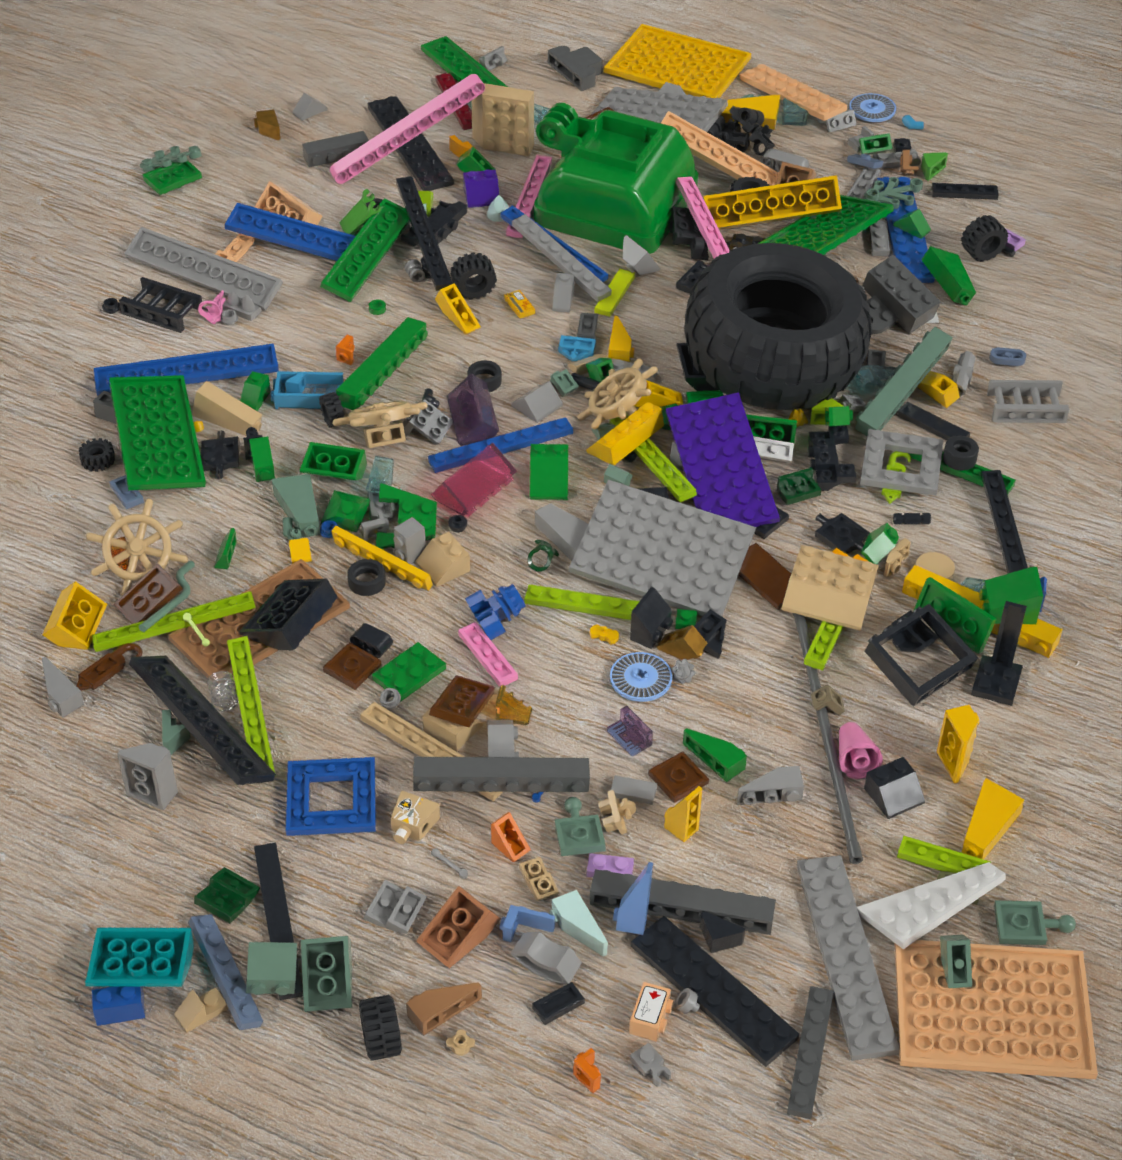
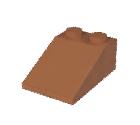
(457, 928)

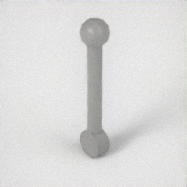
(463, 873)

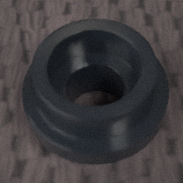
(111, 305)
(457, 523)

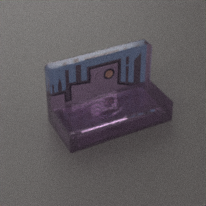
(631, 732)

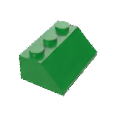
(773, 428)
(334, 461)

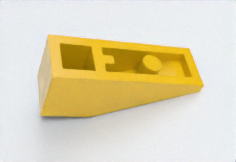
(456, 309)
(620, 342)
(660, 396)
(685, 816)

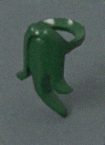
(545, 546)

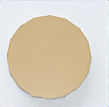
(937, 563)

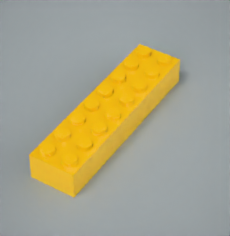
(775, 202)

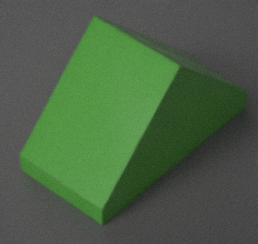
(933, 163)

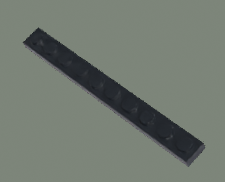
(424, 233)

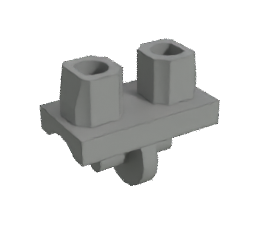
(493, 59)

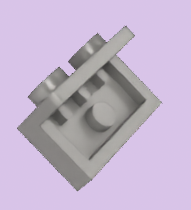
(840, 121)

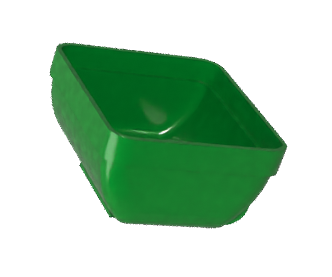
(612, 177)

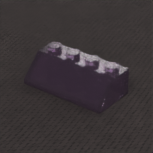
(472, 411)

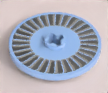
(873, 107)
(654, 672)

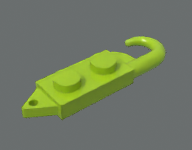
(891, 494)

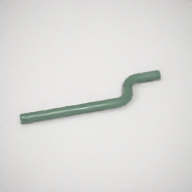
(174, 602)

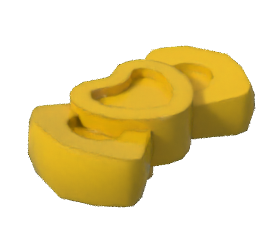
(604, 634)

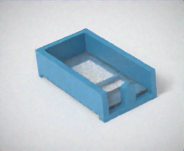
(316, 385)

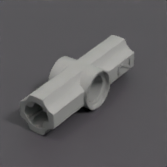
(963, 371)

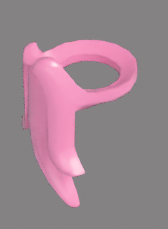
(215, 312)

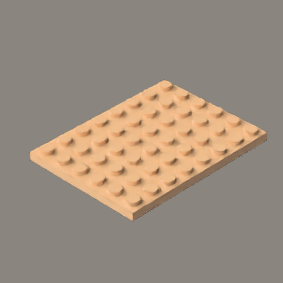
(1017, 1018)

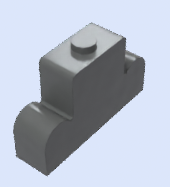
(577, 66)

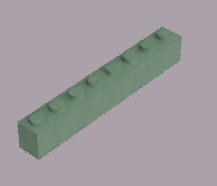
(904, 382)

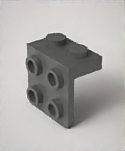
(429, 422)

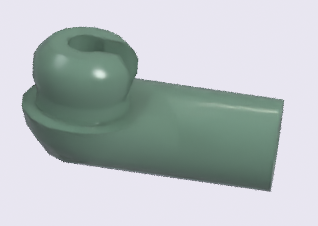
(288, 531)

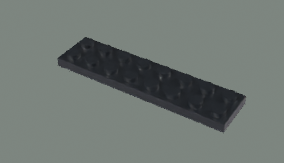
(718, 991)

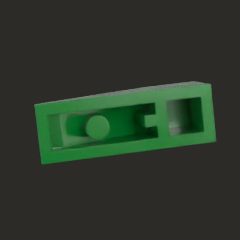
(716, 753)

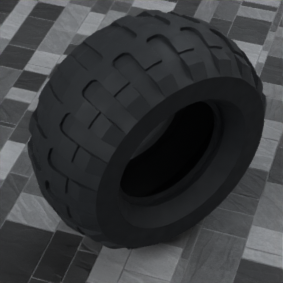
(770, 363)

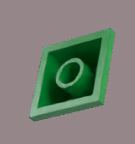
(346, 510)

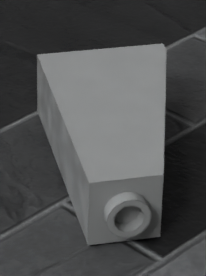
(560, 528)

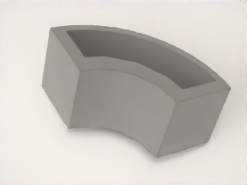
(501, 738)
(546, 958)

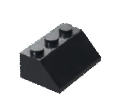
(690, 373)

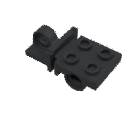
(752, 123)
(730, 133)
(687, 233)

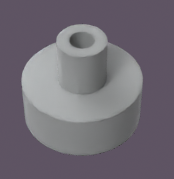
(687, 1001)

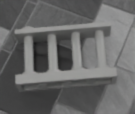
(1027, 412)

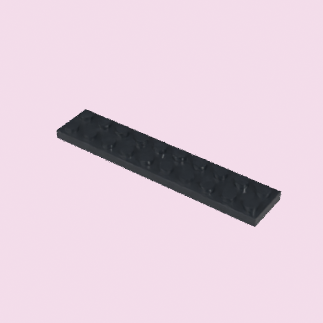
(417, 152)
(202, 720)

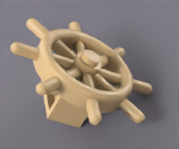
(380, 416)

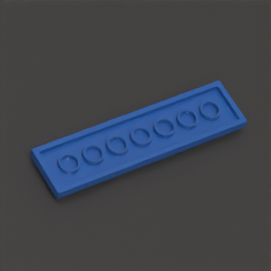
(288, 231)

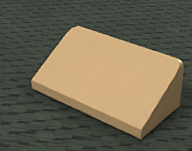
(580, 366)

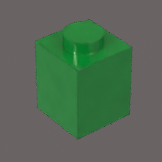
(599, 368)

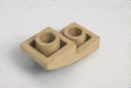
(895, 557)
(538, 879)

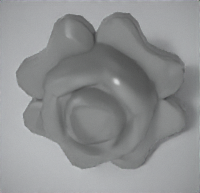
(683, 671)

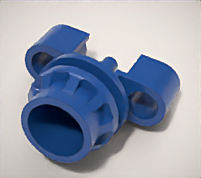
(496, 608)

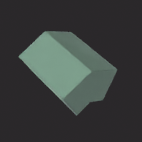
(617, 475)

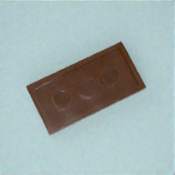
(765, 575)
(462, 701)

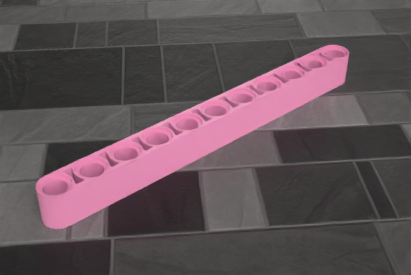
(407, 128)

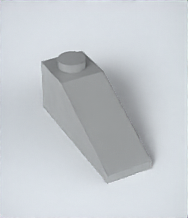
(62, 693)

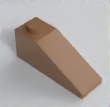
(441, 1004)

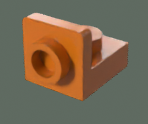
(345, 350)
(586, 1071)

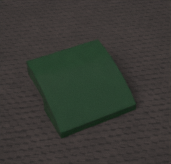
(226, 895)

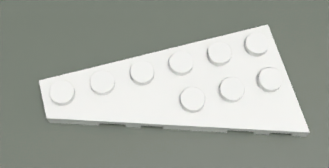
(922, 908)

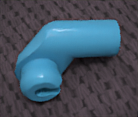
(910, 123)

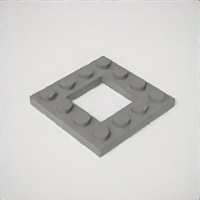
(875, 476)

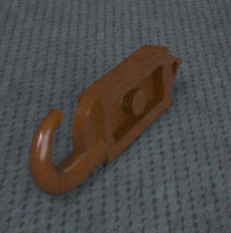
(106, 667)

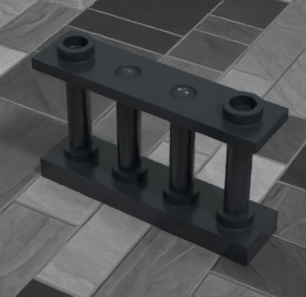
(155, 315)

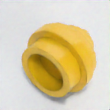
(799, 416)

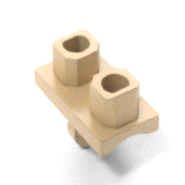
(618, 810)

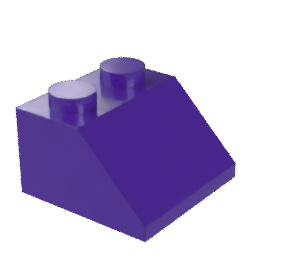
(480, 187)

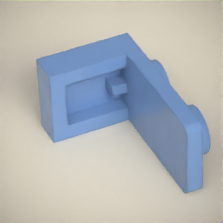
(526, 917)

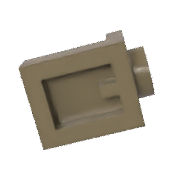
(828, 697)

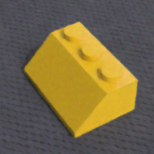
(74, 617)
(957, 739)

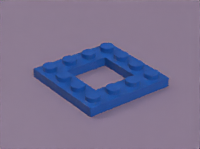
(302, 773)

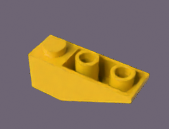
(940, 388)

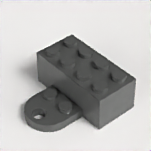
(898, 297)

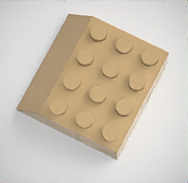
(504, 120)
(830, 587)

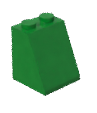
(1016, 587)

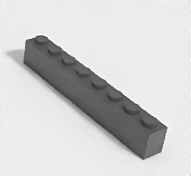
(501, 774)
(687, 901)

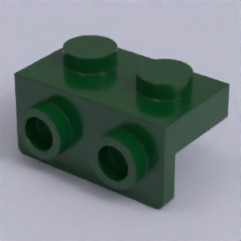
(797, 486)

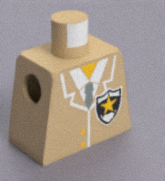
(413, 817)

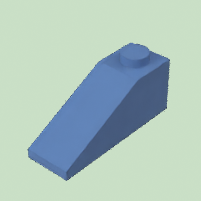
(633, 908)

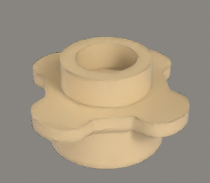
(463, 1048)

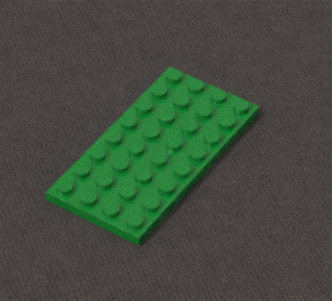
(829, 230)
(156, 432)

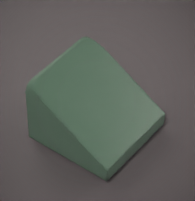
(602, 430)

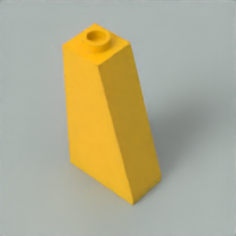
(767, 105)
(991, 818)

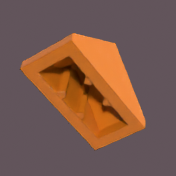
(508, 838)

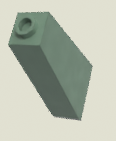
(298, 502)

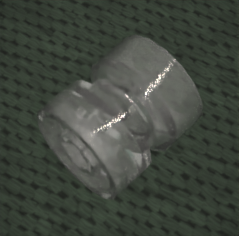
(222, 691)

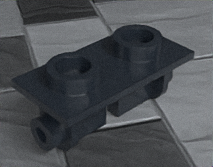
(251, 433)

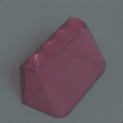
(475, 482)

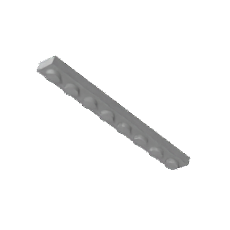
(561, 257)

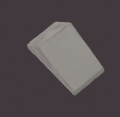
(308, 107)

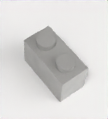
(409, 540)

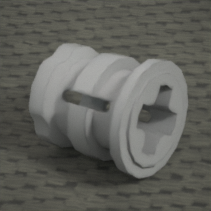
(414, 270)

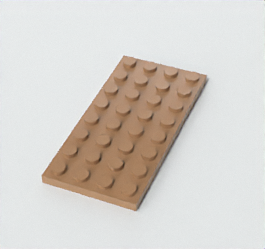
(216, 655)

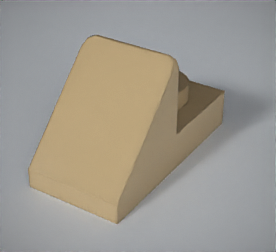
(198, 1010)

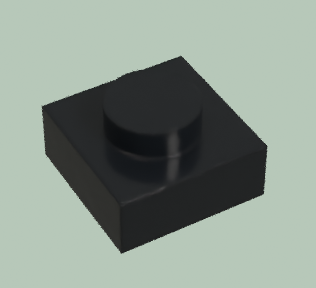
(902, 144)

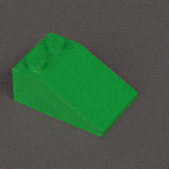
(549, 472)

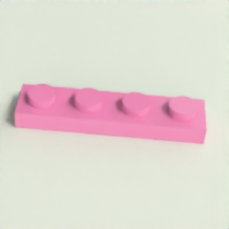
(488, 654)

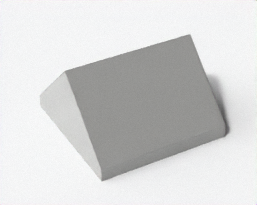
(538, 402)

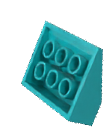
(140, 957)

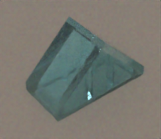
(793, 114)
(380, 473)

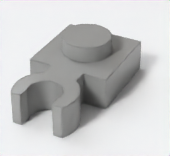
(648, 1062)

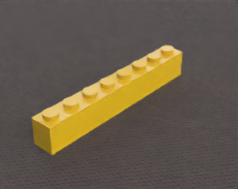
(1036, 637)

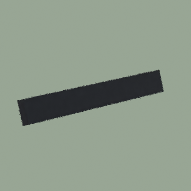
(1003, 521)
(275, 903)

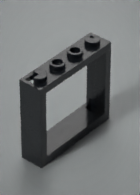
(897, 675)

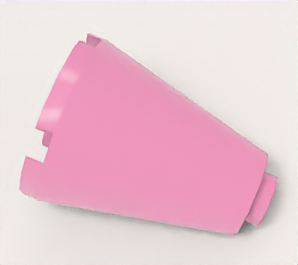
(857, 751)

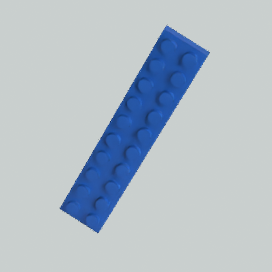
(905, 246)
(196, 367)

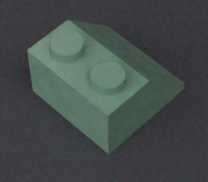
(271, 968)

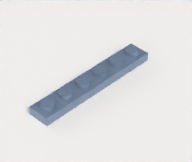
(225, 972)

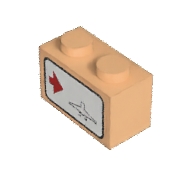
(650, 1011)

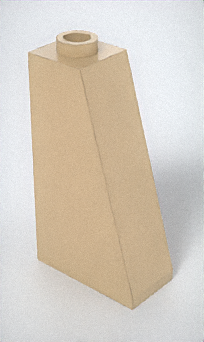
(224, 410)

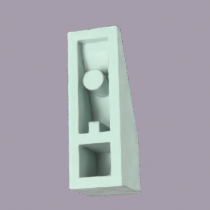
(578, 922)

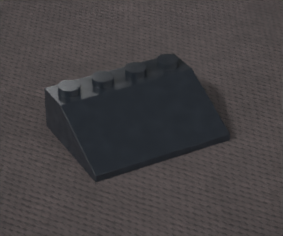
(290, 613)

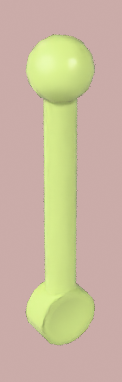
(187, 617)

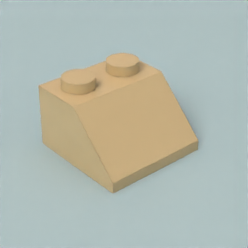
(444, 559)
(449, 733)

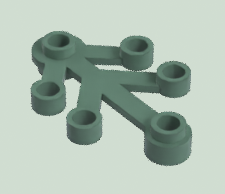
(166, 160)
(874, 195)

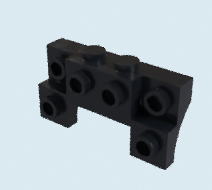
(443, 221)
(824, 458)

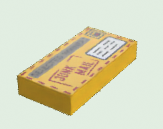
(519, 304)

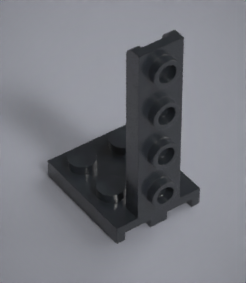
(998, 675)

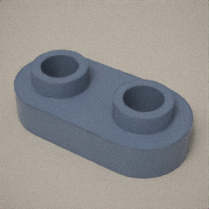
(1007, 356)

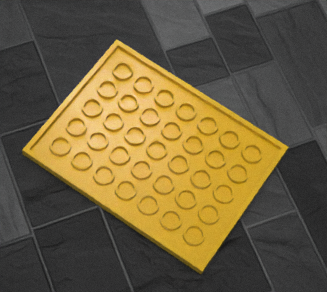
(664, 56)

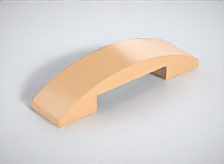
(237, 247)

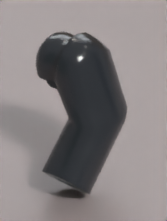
(428, 395)

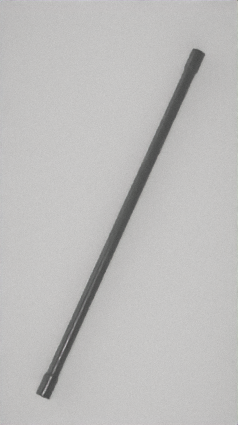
(852, 845)

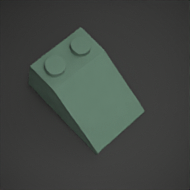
(327, 973)

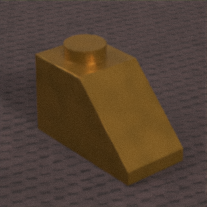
(267, 124)
(683, 643)

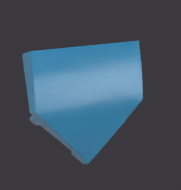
(576, 347)

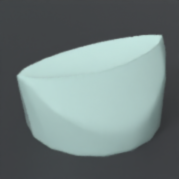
(496, 207)

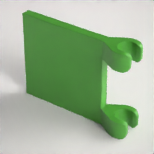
(359, 213)

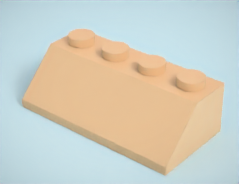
(282, 202)

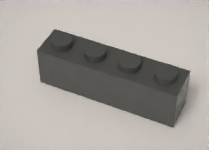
(332, 148)

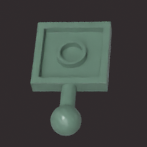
(579, 833)
(1024, 922)

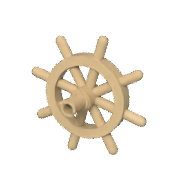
(617, 394)
(135, 547)

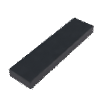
(967, 191)
(930, 421)

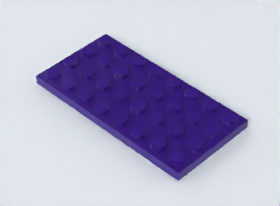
(722, 460)

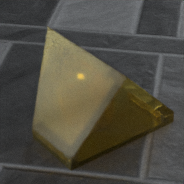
(511, 709)

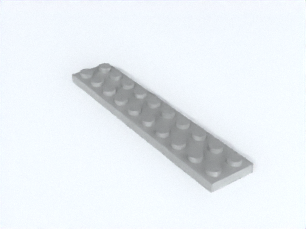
(202, 267)
(847, 959)

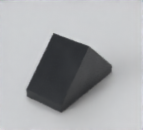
(720, 933)

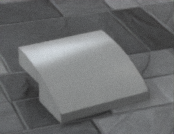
(395, 907)

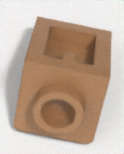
(905, 161)

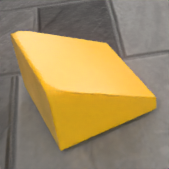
(300, 550)

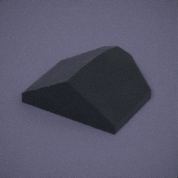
(915, 637)

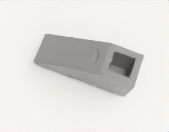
(775, 786)

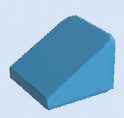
(296, 383)

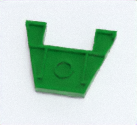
(410, 506)

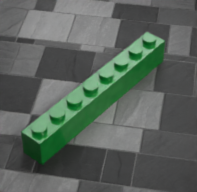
(381, 363)

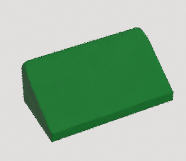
(226, 550)

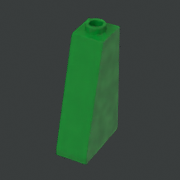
(950, 274)

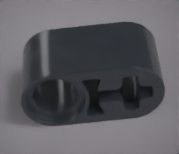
(371, 640)

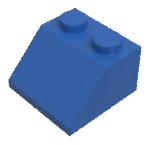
(117, 1004)

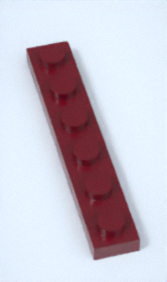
(463, 114)

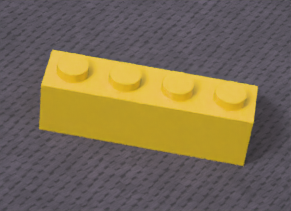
(628, 434)

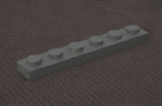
(810, 1053)

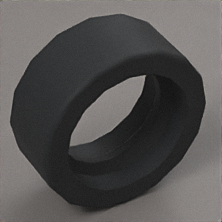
(487, 367)
(366, 566)

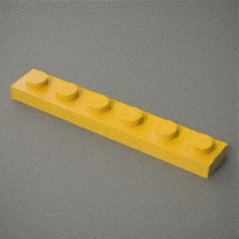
(390, 563)

